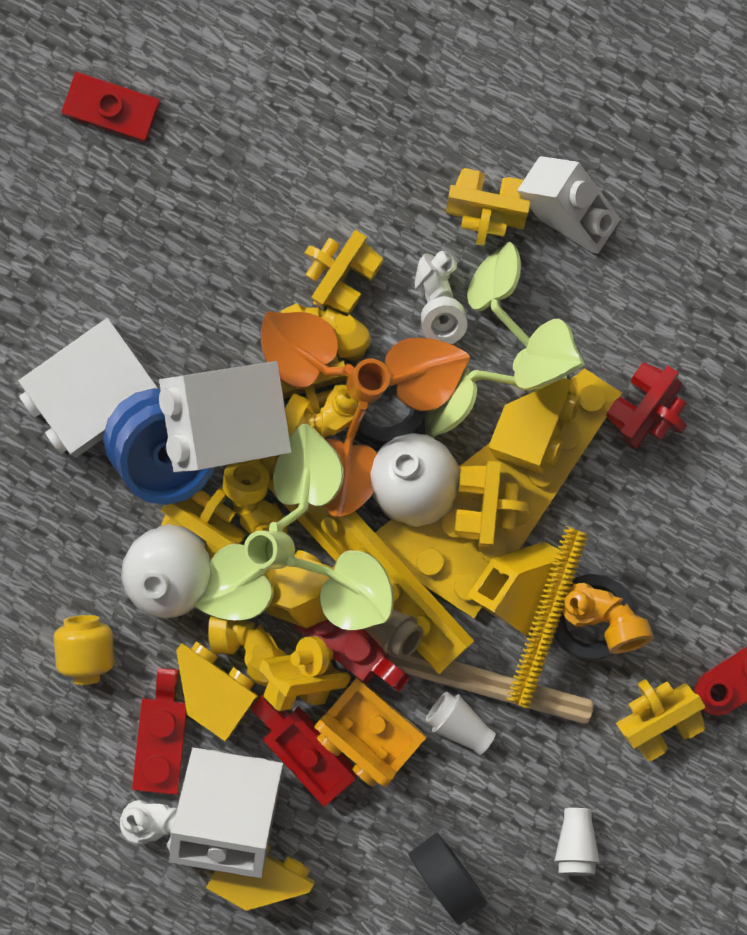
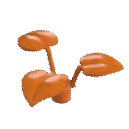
(421, 369)

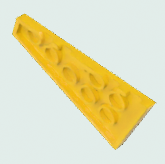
(453, 563)

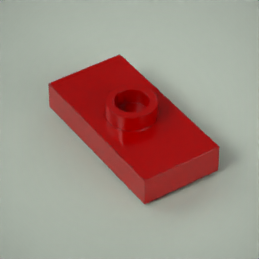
(110, 107)

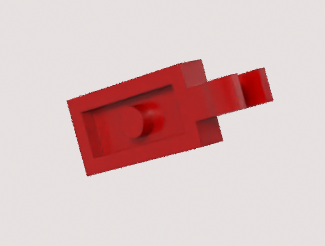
(357, 653)
(160, 738)
(296, 744)

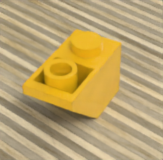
(532, 426)
(514, 585)
(297, 593)
(211, 694)
(277, 883)

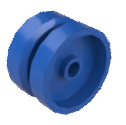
(137, 449)

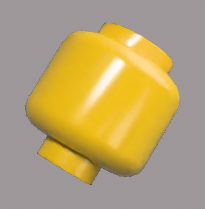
(83, 649)

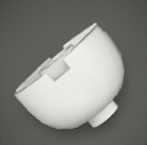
(415, 479)
(166, 571)

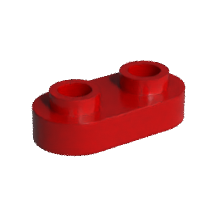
(732, 676)

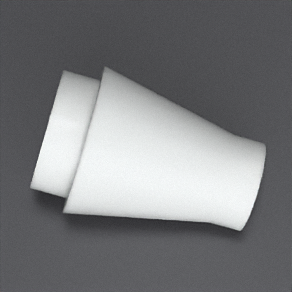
(458, 722)
(577, 844)

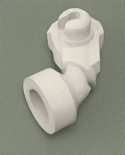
(442, 315)
(147, 822)

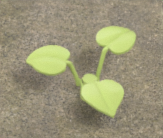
(548, 354)
(358, 588)

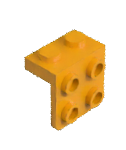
(369, 733)

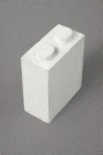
(83, 387)
(224, 416)
(225, 812)

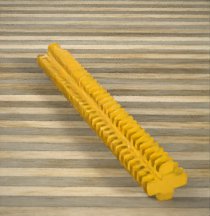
(548, 617)

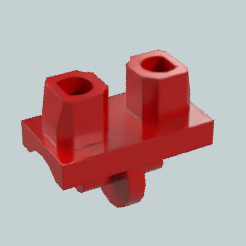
(659, 390)

